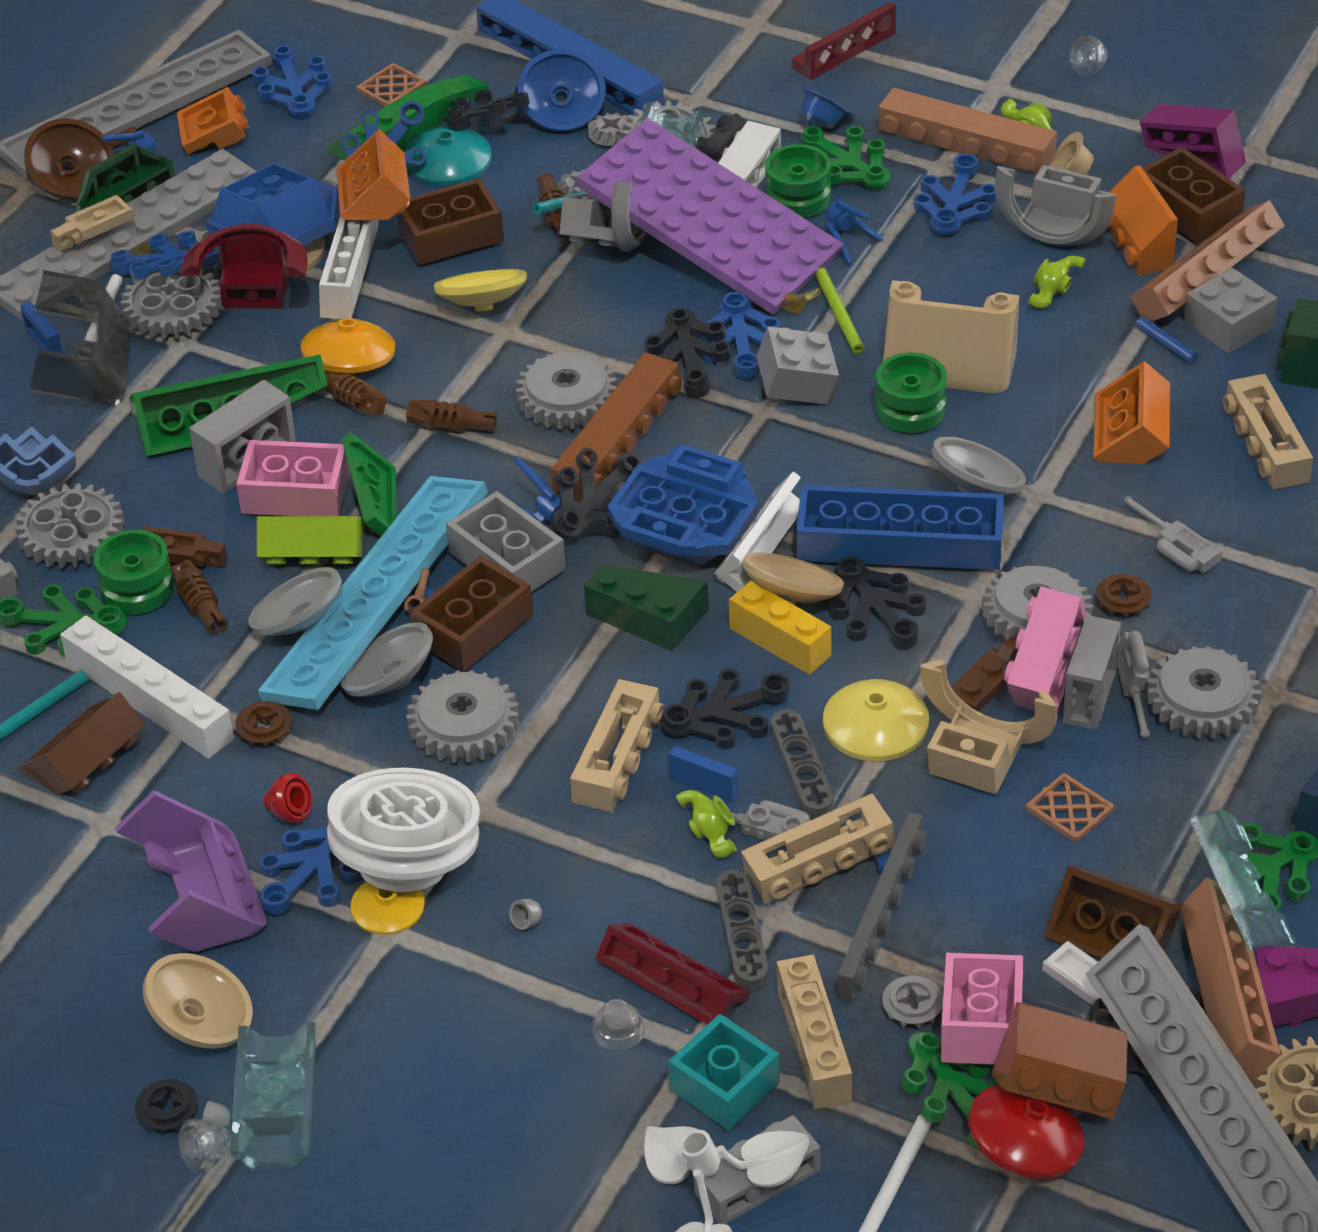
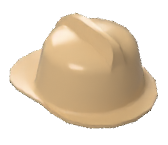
(1073, 155)

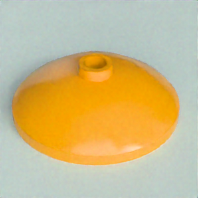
(349, 345)

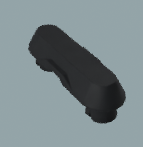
(723, 137)

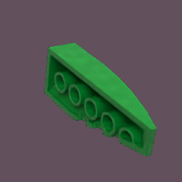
(433, 98)
(167, 412)

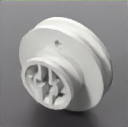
(403, 826)

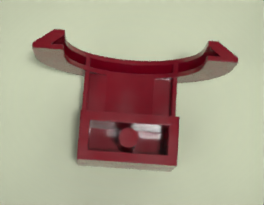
(252, 264)

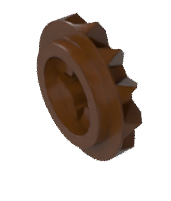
(1134, 588)
(266, 713)

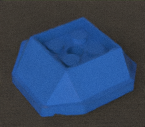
(278, 200)
(685, 505)

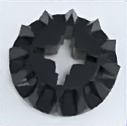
(155, 1097)

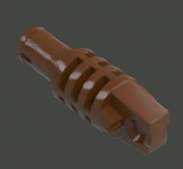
(549, 190)
(356, 393)
(449, 416)
(198, 596)

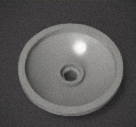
(976, 467)
(296, 603)
(389, 661)

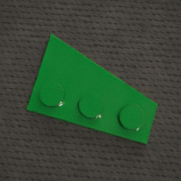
(373, 482)

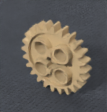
(1293, 1091)

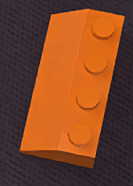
(373, 181)

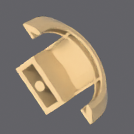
(975, 746)

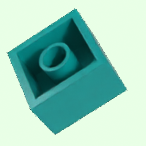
(724, 1071)

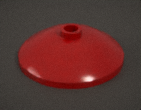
(1026, 1133)

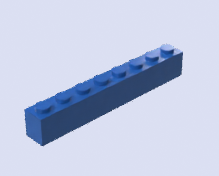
(534, 33)

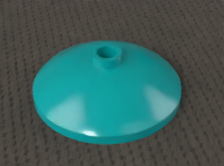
(451, 156)

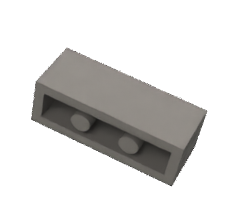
(733, 1193)

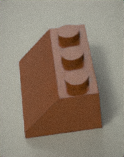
(1063, 1060)

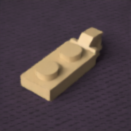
(91, 222)

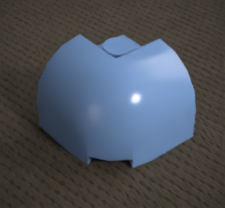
(33, 463)

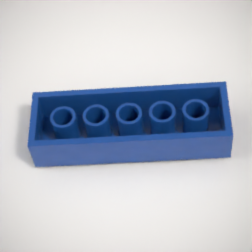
(900, 527)

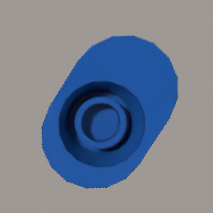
(821, 110)

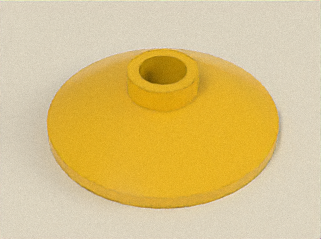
(384, 910)

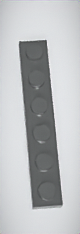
(878, 914)

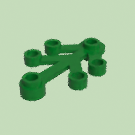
(874, 176)
(13, 614)
(1288, 853)
(926, 1053)

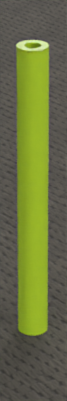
(839, 311)

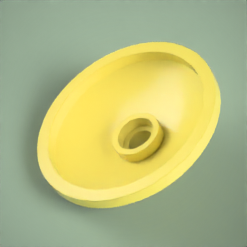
(481, 287)
(876, 720)

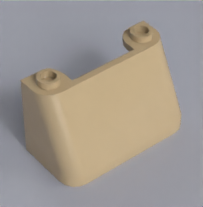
(969, 341)

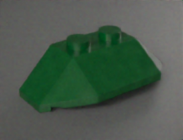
(124, 175)

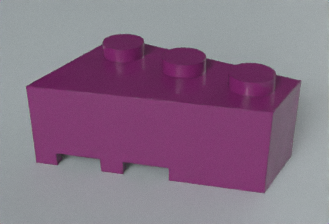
(1203, 131)
(1289, 983)

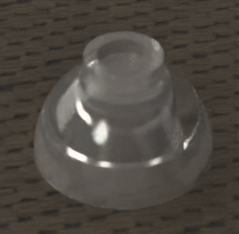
(1087, 55)
(618, 1026)
(202, 1144)

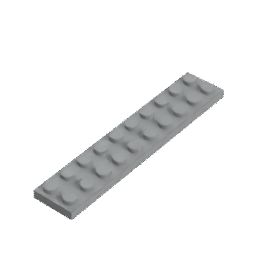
(156, 91)
(158, 211)
(1206, 1086)

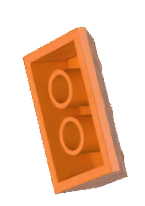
(1143, 224)
(1132, 417)

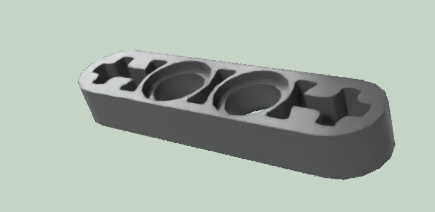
(801, 764)
(742, 930)

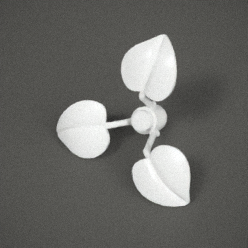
(674, 1151)

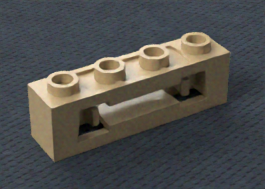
(1246, 405)
(592, 779)
(818, 849)
(814, 1032)

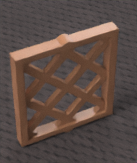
(381, 75)
(1082, 791)

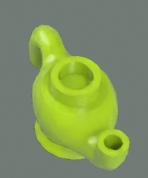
(1034, 114)
(1053, 279)
(710, 820)

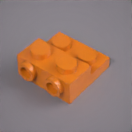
(213, 120)

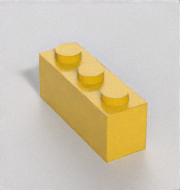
(780, 627)

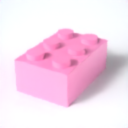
(292, 478)
(1045, 647)
(978, 1005)

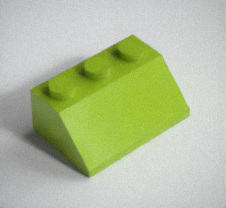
(310, 538)

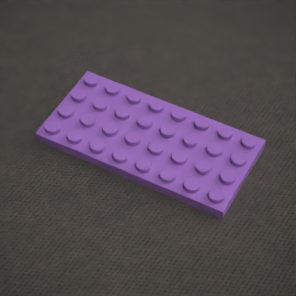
(711, 215)

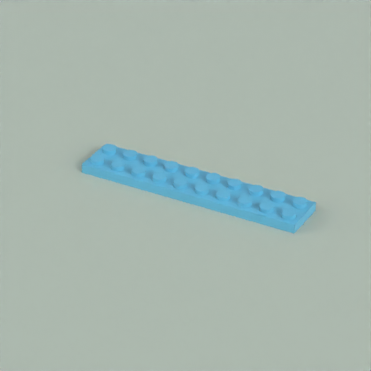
(371, 594)

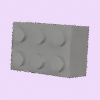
(223, 436)
(508, 539)

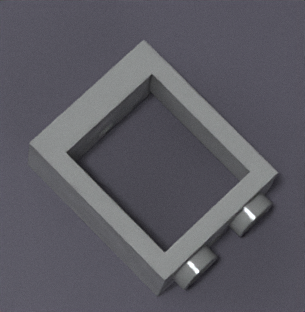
(1091, 672)

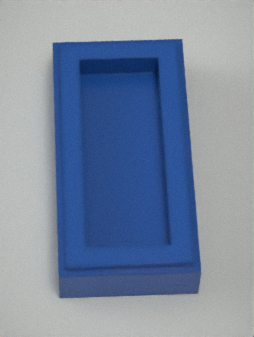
(40, 329)
(703, 773)

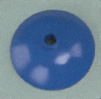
(567, 75)

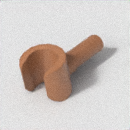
(419, 592)

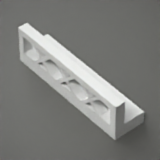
(762, 533)

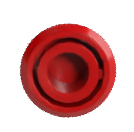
(289, 798)

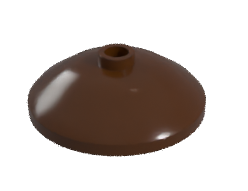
(62, 145)

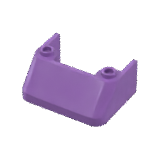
(208, 870)

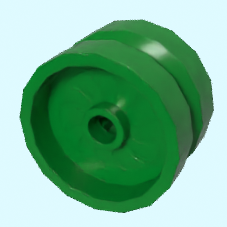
(799, 178)
(911, 392)
(134, 571)

